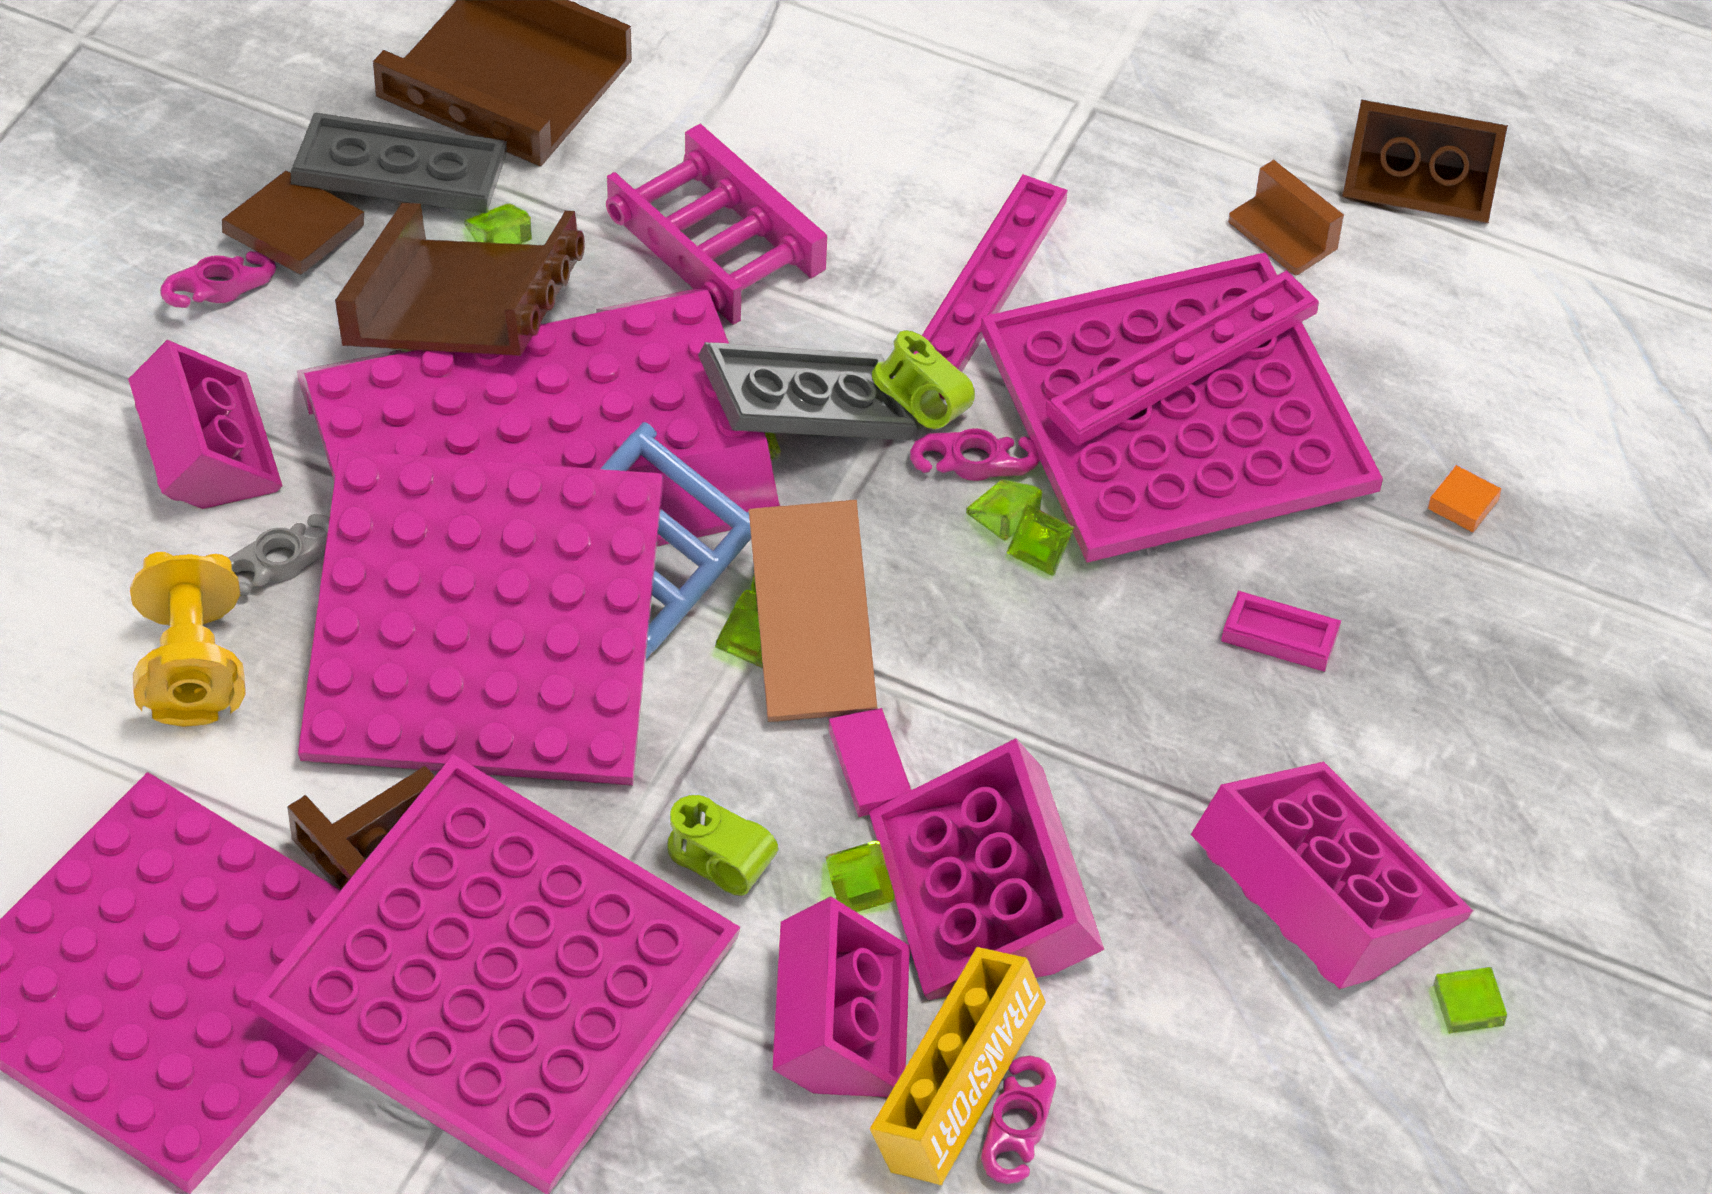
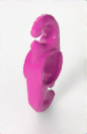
(196, 279)
(953, 444)
(1001, 1137)

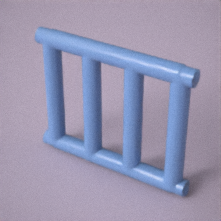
(709, 562)

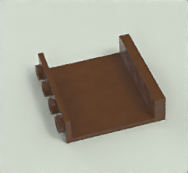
(509, 71)
(454, 292)

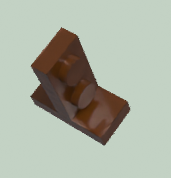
(346, 844)

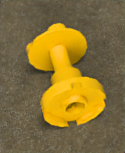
(189, 673)

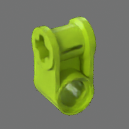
(921, 379)
(722, 850)

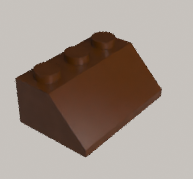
(1425, 161)

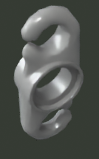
(305, 551)

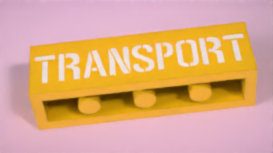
(958, 1066)

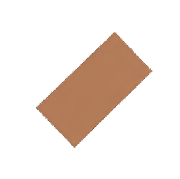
(812, 610)

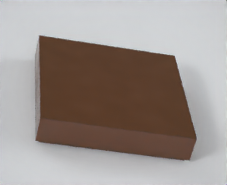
(292, 223)

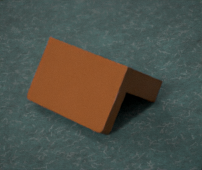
(1288, 220)

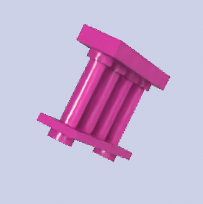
(731, 186)

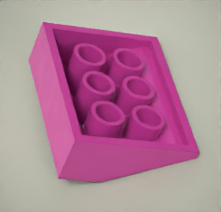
(985, 868)
(1327, 871)

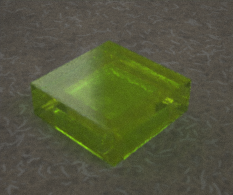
(1470, 1000)

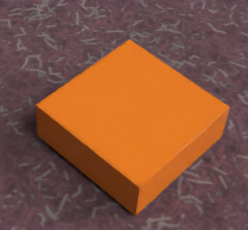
(1464, 498)

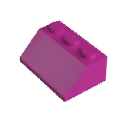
(202, 428)
(840, 1002)

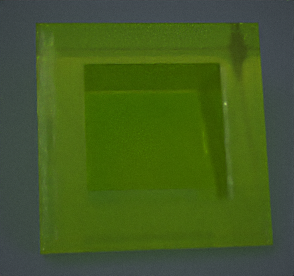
(501, 225)
(1003, 506)
(741, 631)
(860, 876)

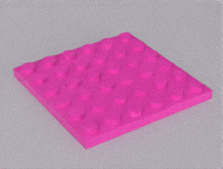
(1210, 457)
(483, 617)
(497, 972)
(140, 977)

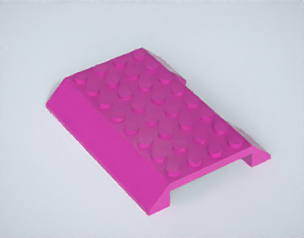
(558, 403)

